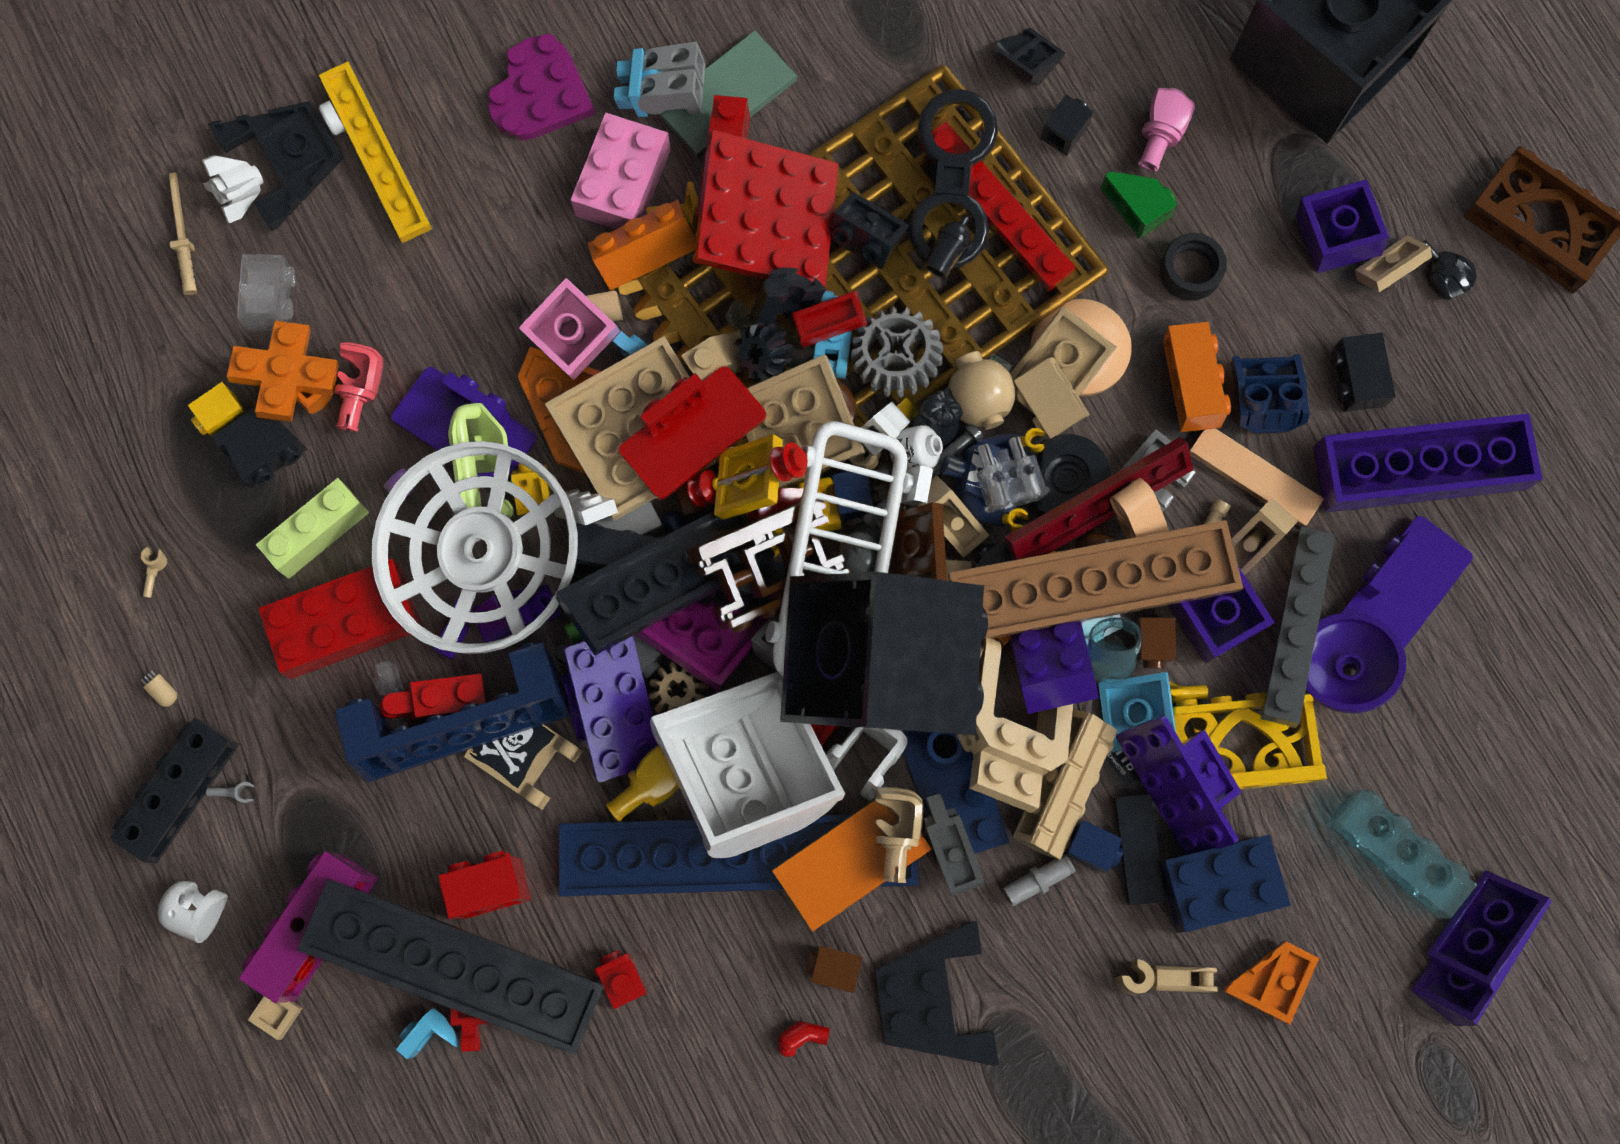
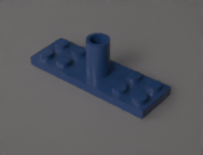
(952, 780)

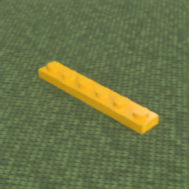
(375, 152)

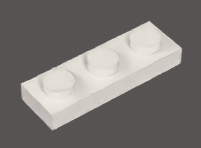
(588, 507)

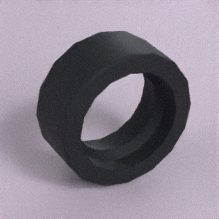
(1194, 242)

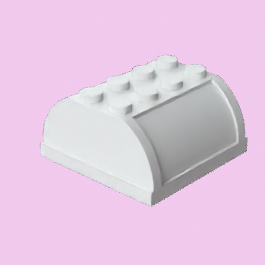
(746, 769)

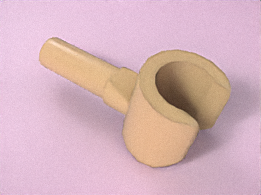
(152, 569)

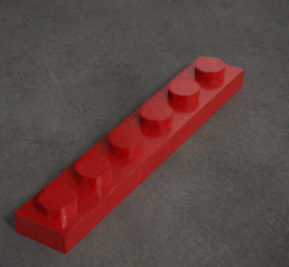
(1009, 217)

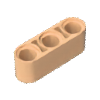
(1138, 510)

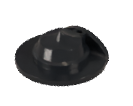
(1069, 468)

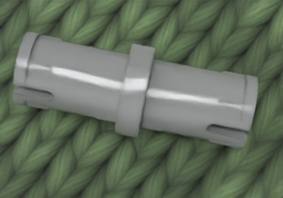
(1039, 880)

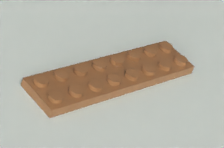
(1106, 579)

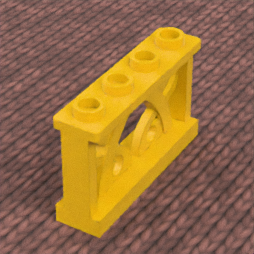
(1289, 766)

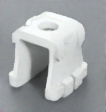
(893, 740)

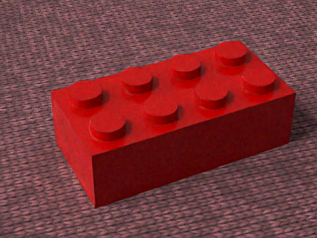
(333, 622)

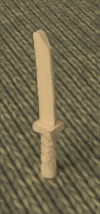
(182, 245)

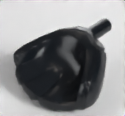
(1450, 273)

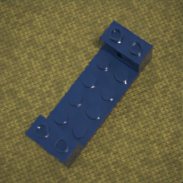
(381, 752)

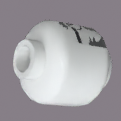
(921, 446)

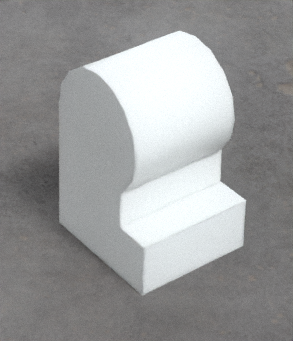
(888, 422)

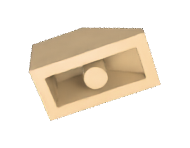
(711, 355)
(959, 524)
(1261, 534)

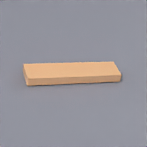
(1255, 475)

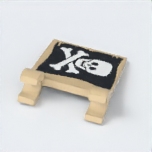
(522, 758)

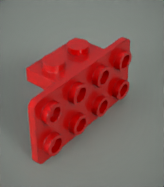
(690, 429)

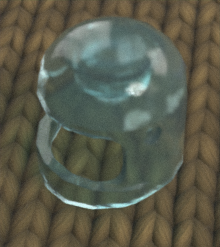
(1110, 660)

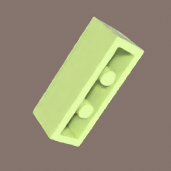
(312, 528)

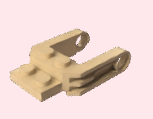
(1010, 756)

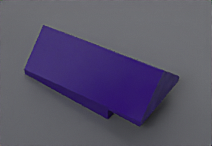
(1479, 948)

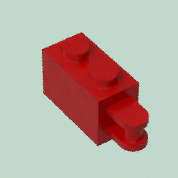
(433, 698)

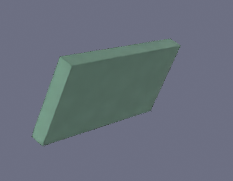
(745, 71)

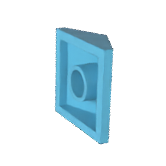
(1136, 702)

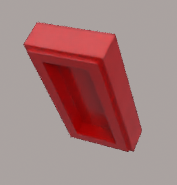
(829, 318)

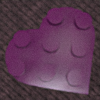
(540, 90)

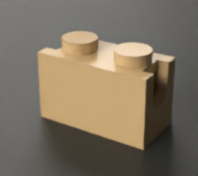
(1050, 398)

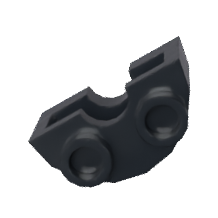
(784, 294)

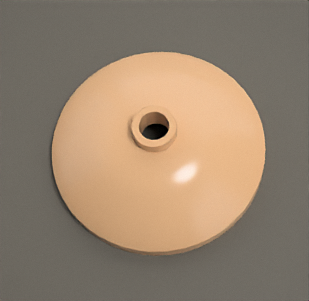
(1111, 327)

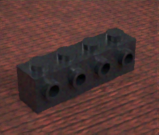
(173, 791)

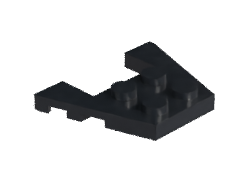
(296, 148)
(918, 1001)

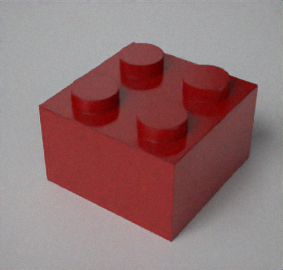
(484, 887)

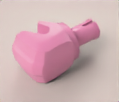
(1168, 122)

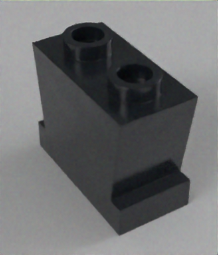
(258, 447)

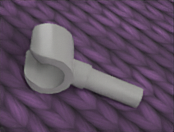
(232, 792)

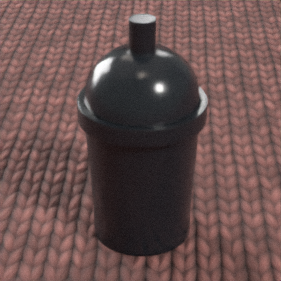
(948, 248)

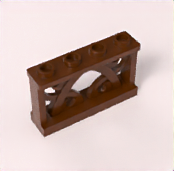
(1546, 186)

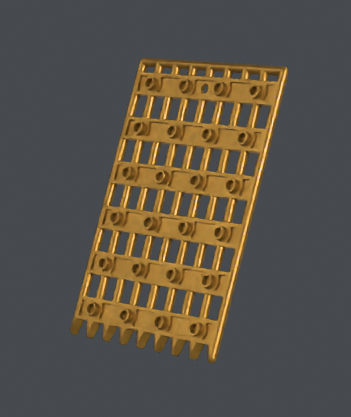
(907, 284)

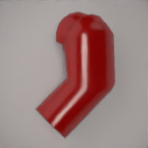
(800, 1033)

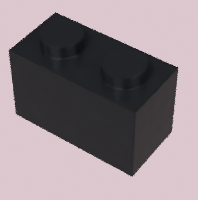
(1363, 372)

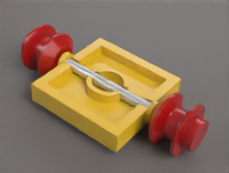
(748, 476)

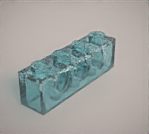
(1452, 880)

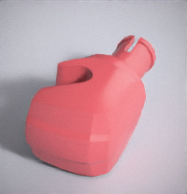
(359, 390)

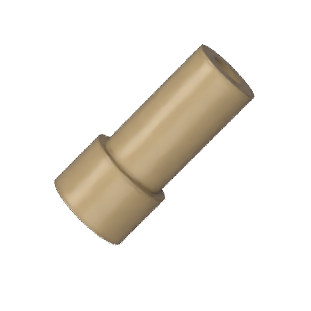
(1217, 511)

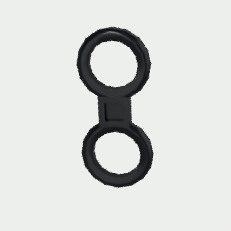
(954, 172)

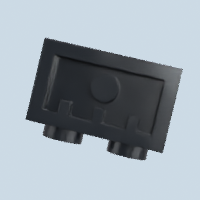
(866, 230)

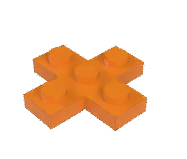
(282, 371)

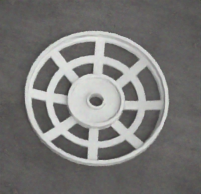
(457, 542)

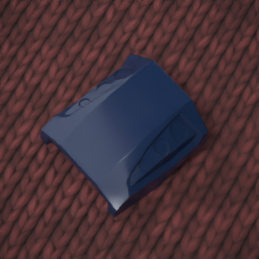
(1271, 393)

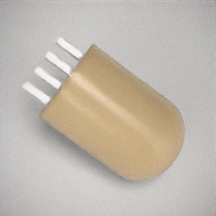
(160, 690)

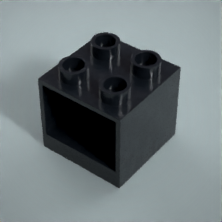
(1331, 54)

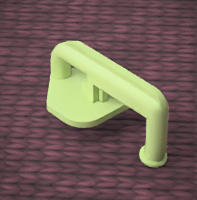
(475, 424)

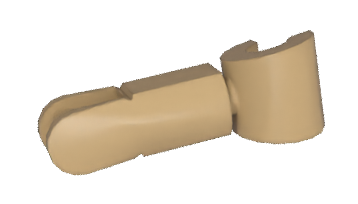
(1166, 979)

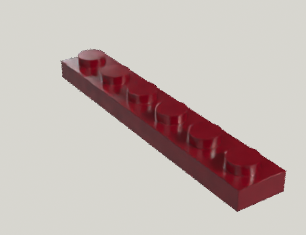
(1094, 504)

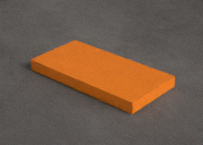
(840, 866)

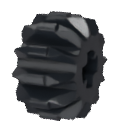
(762, 350)

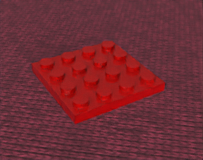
(764, 209)

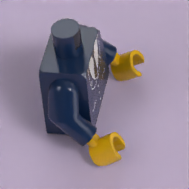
(967, 483)

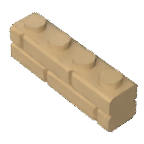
(1067, 787)

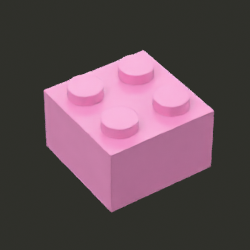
(569, 329)

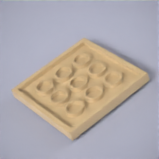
(607, 412)

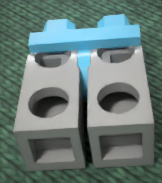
(662, 80)

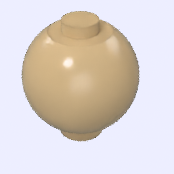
(982, 390)

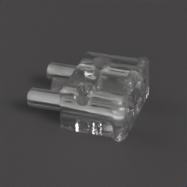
(1009, 481)

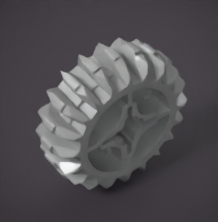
(911, 333)

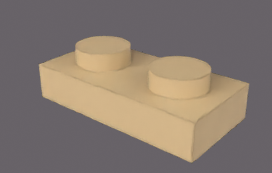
(1393, 264)

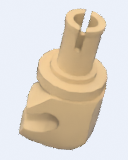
(903, 833)

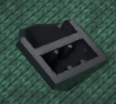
(1029, 54)

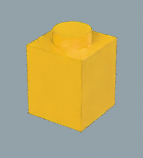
(216, 410)

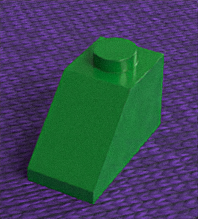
(1139, 200)

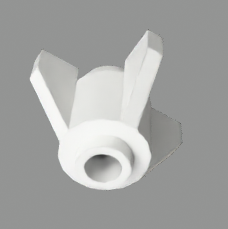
(233, 184)

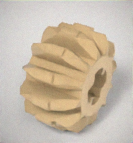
(675, 678)

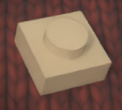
(275, 1017)

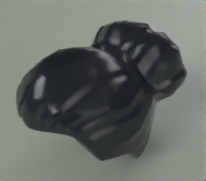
(940, 413)

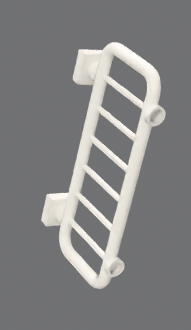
(906, 487)

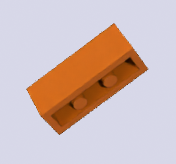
(643, 244)
(1196, 376)

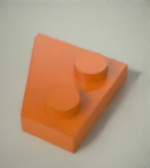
(1276, 981)

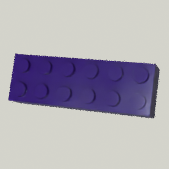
(1427, 462)

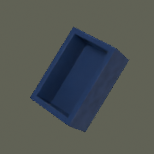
(1224, 884)

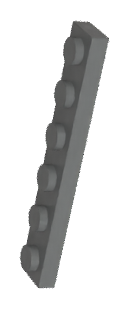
(1298, 627)

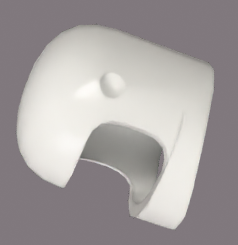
(190, 924)

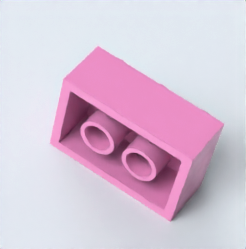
(620, 172)

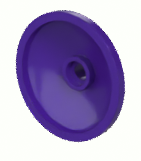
(1358, 644)

